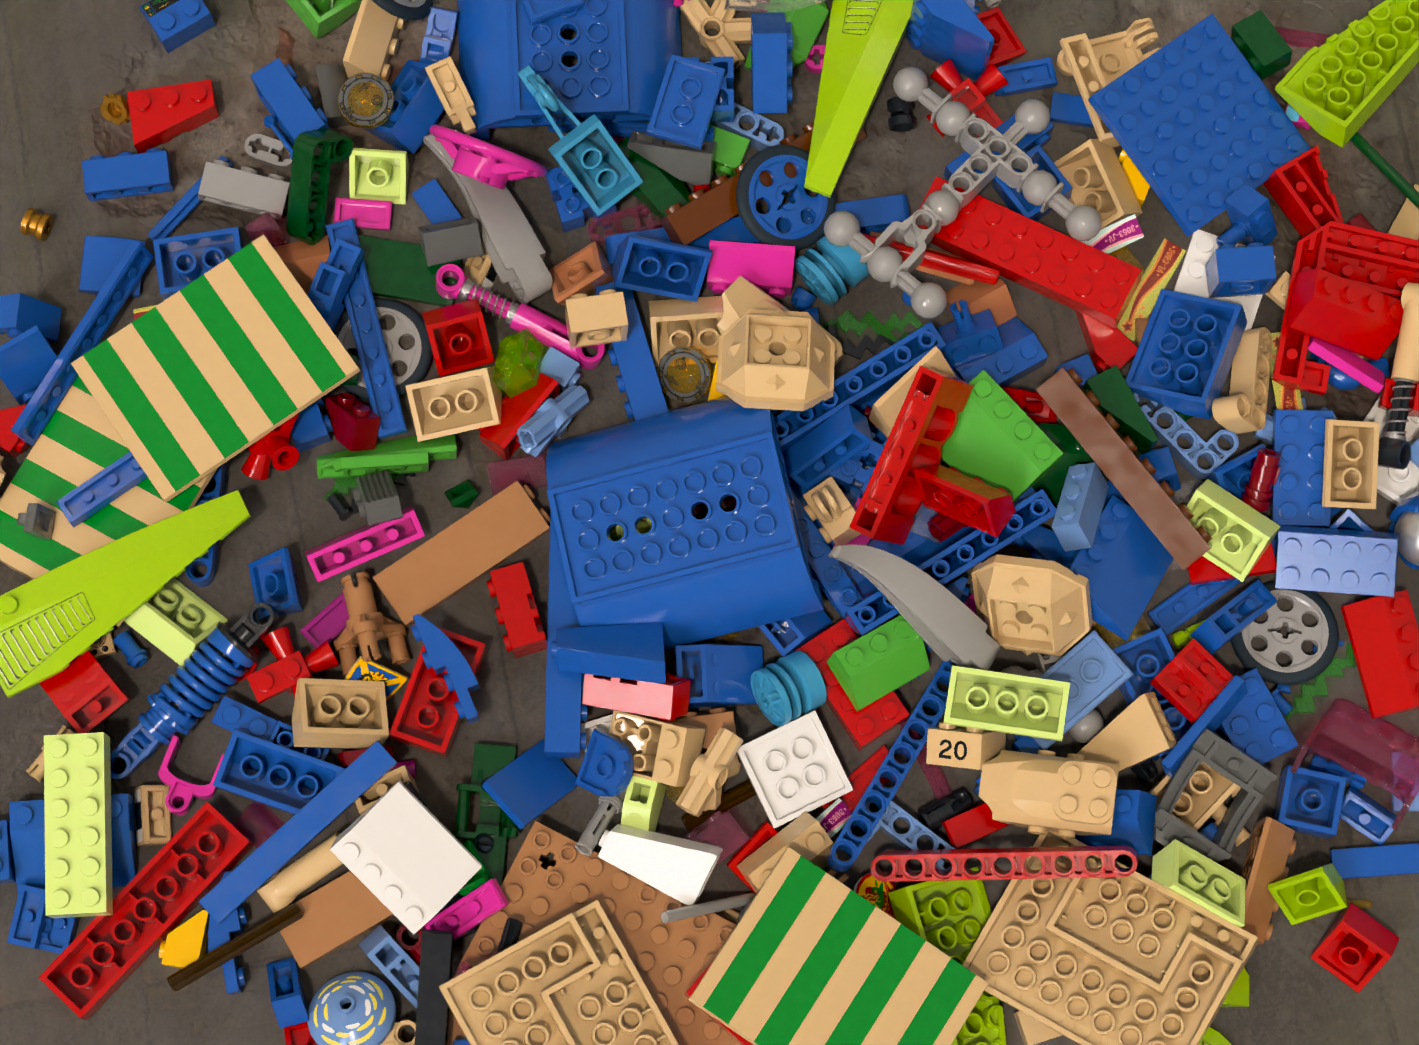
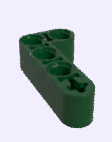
(310, 181)

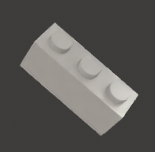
(243, 189)

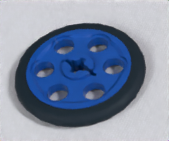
(750, 189)

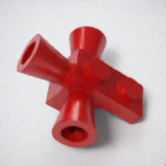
(968, 93)
(273, 448)
(291, 665)

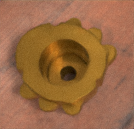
(115, 108)

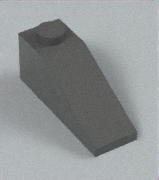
(676, 159)

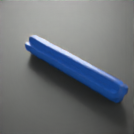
(179, 210)

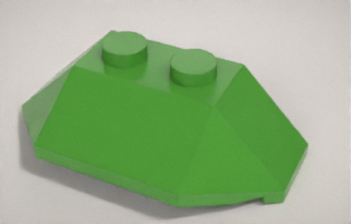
(805, 29)

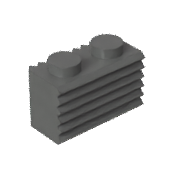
(377, 498)

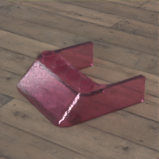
(1369, 748)

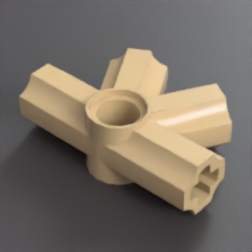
(730, 29)
(710, 774)

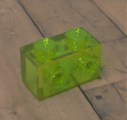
(518, 363)

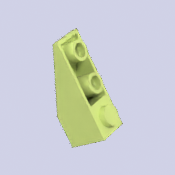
(642, 803)

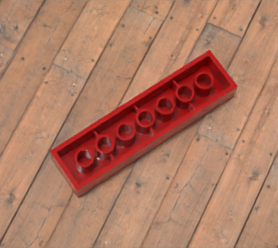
(1039, 258)
(146, 911)

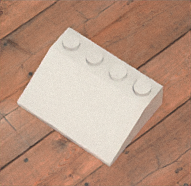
(405, 857)

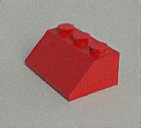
(514, 413)
(964, 498)

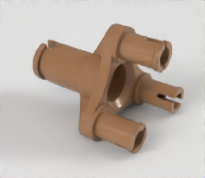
(367, 627)

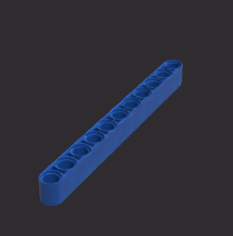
(871, 213)

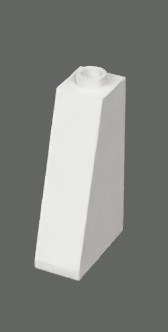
(661, 860)

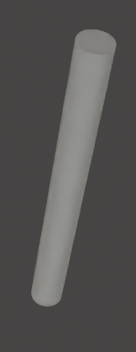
(706, 908)

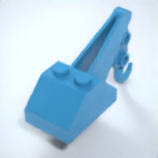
(586, 153)

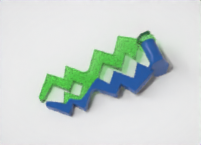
(1306, 703)

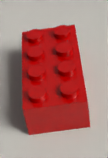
(427, 710)
(868, 723)

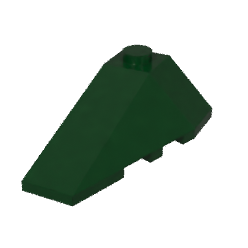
(658, 186)

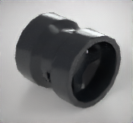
(901, 115)

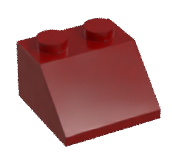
(1355, 947)

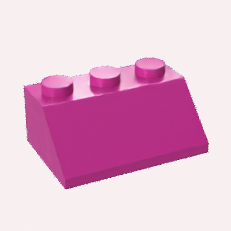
(761, 264)

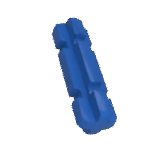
(1319, 764)

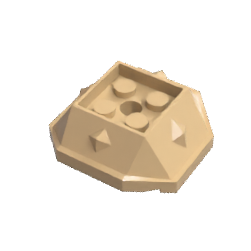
(776, 361)
(1032, 604)

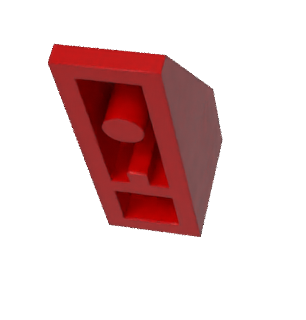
(1106, 344)

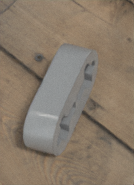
(267, 158)

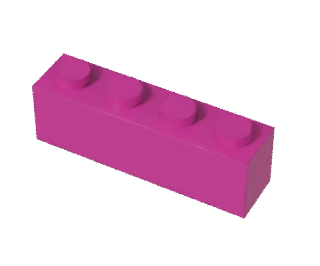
(363, 545)

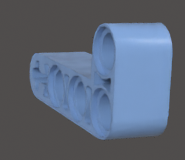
(768, 127)
(1198, 447)
(915, 831)

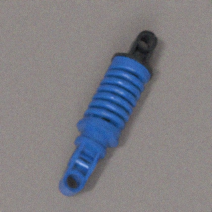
(196, 689)

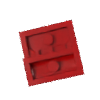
(1192, 680)

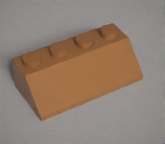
(1264, 865)

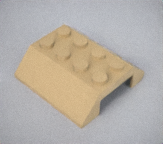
(1105, 59)

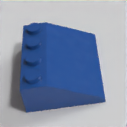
(950, 31)
(1187, 352)
(1121, 567)
(28, 841)

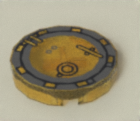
(365, 100)
(685, 374)

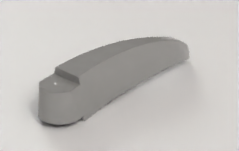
(504, 232)
(926, 605)

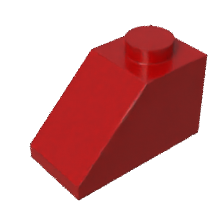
(1032, 405)

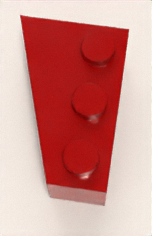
(169, 111)
(1304, 193)
(517, 610)

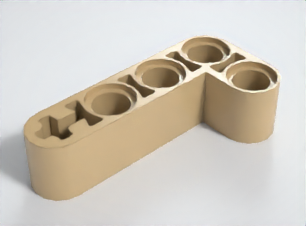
(1249, 384)

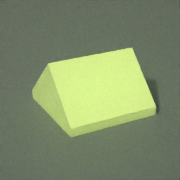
(378, 175)

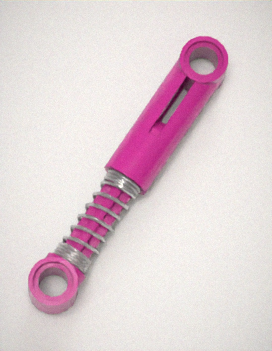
(545, 328)

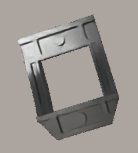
(1235, 766)

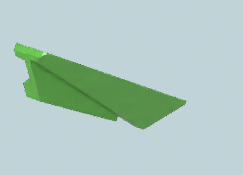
(396, 456)

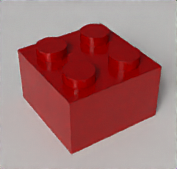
(458, 337)

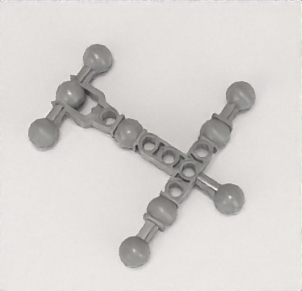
(944, 205)

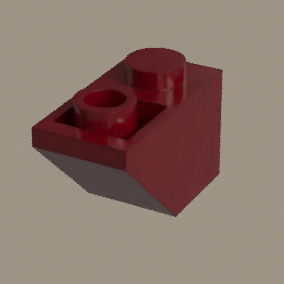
(353, 422)

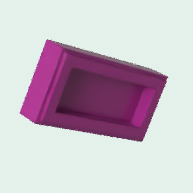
(328, 623)

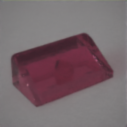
(266, 225)
(526, 470)
(258, 823)

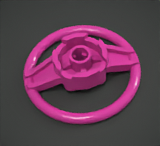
(484, 160)

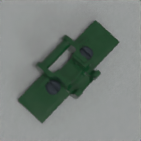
(493, 823)

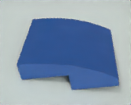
(99, 261)
(34, 929)

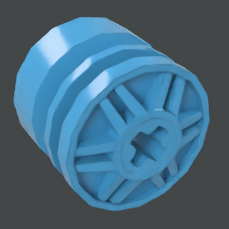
(829, 269)
(788, 688)

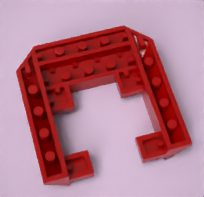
(1361, 256)

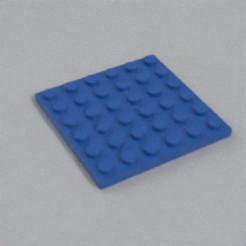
(1198, 123)

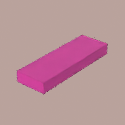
(1349, 364)
(470, 910)

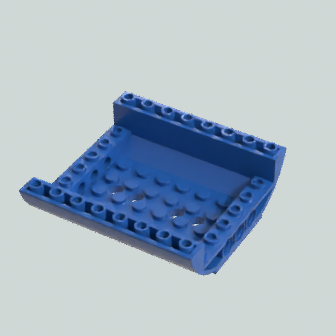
(618, 70)
(686, 571)
(841, 584)

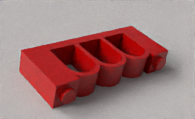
(914, 442)

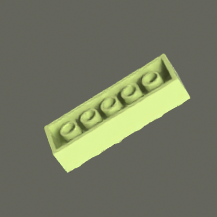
(78, 825)

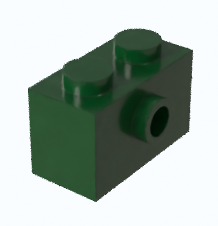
(1261, 45)

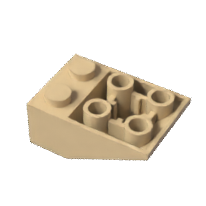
(659, 748)

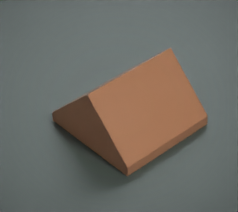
(304, 259)
(580, 273)
(982, 297)

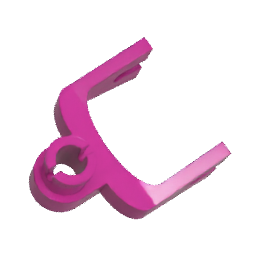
(180, 789)

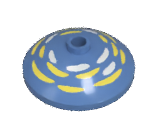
(364, 1022)

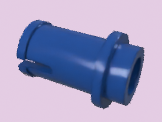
(134, 654)

